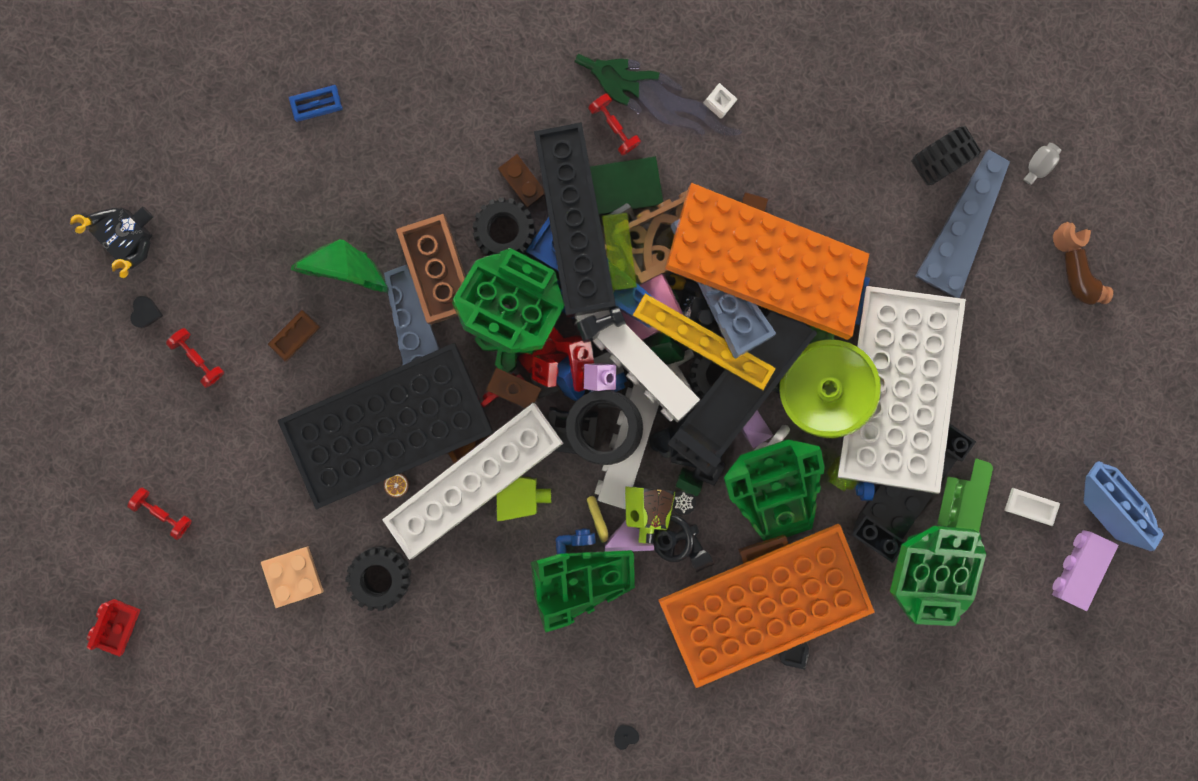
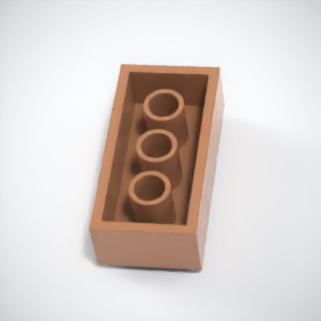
(433, 266)

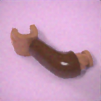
(1081, 281)

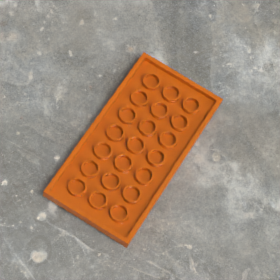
(768, 261)
(767, 605)

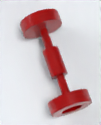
(600, 104)
(179, 339)
(138, 500)

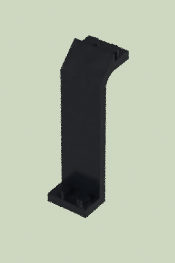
(734, 401)

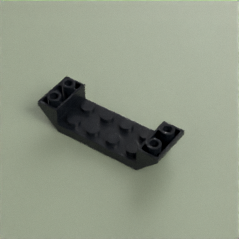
(895, 509)

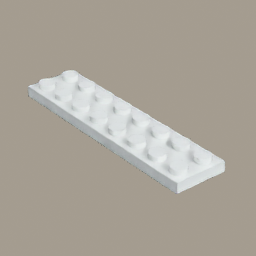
(472, 481)

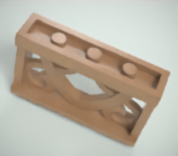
(651, 264)

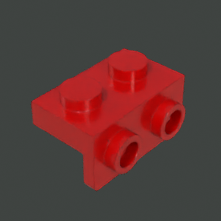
(113, 627)

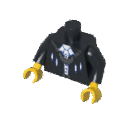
(120, 234)
(693, 304)

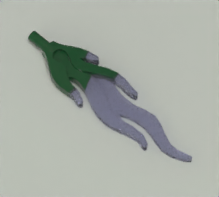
(646, 86)

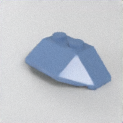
(1121, 507)

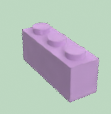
(1084, 569)

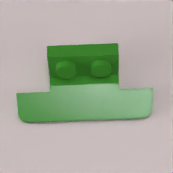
(965, 500)

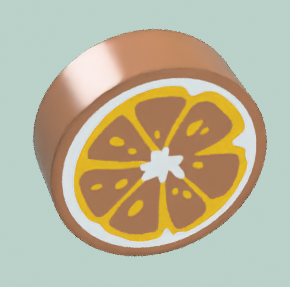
(396, 485)

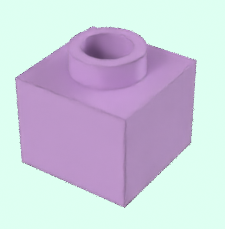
(600, 376)

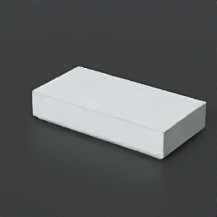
(1032, 506)

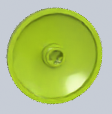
(831, 389)

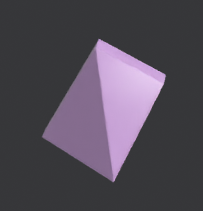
(756, 430)
(626, 539)

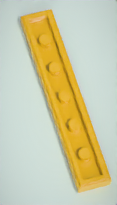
(702, 341)

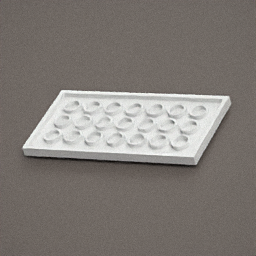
(916, 354)

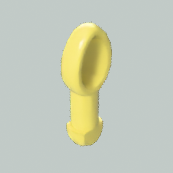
(598, 519)

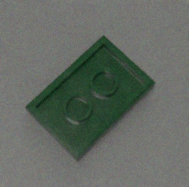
(627, 182)

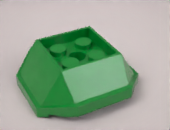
(511, 281)
(938, 574)

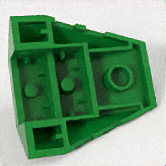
(343, 263)
(777, 487)
(579, 581)

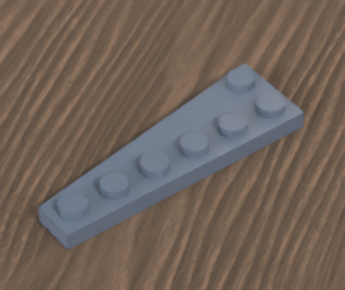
(957, 243)
(738, 319)
(413, 332)

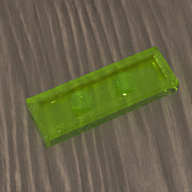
(619, 251)

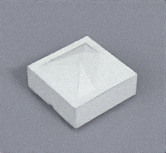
(720, 101)

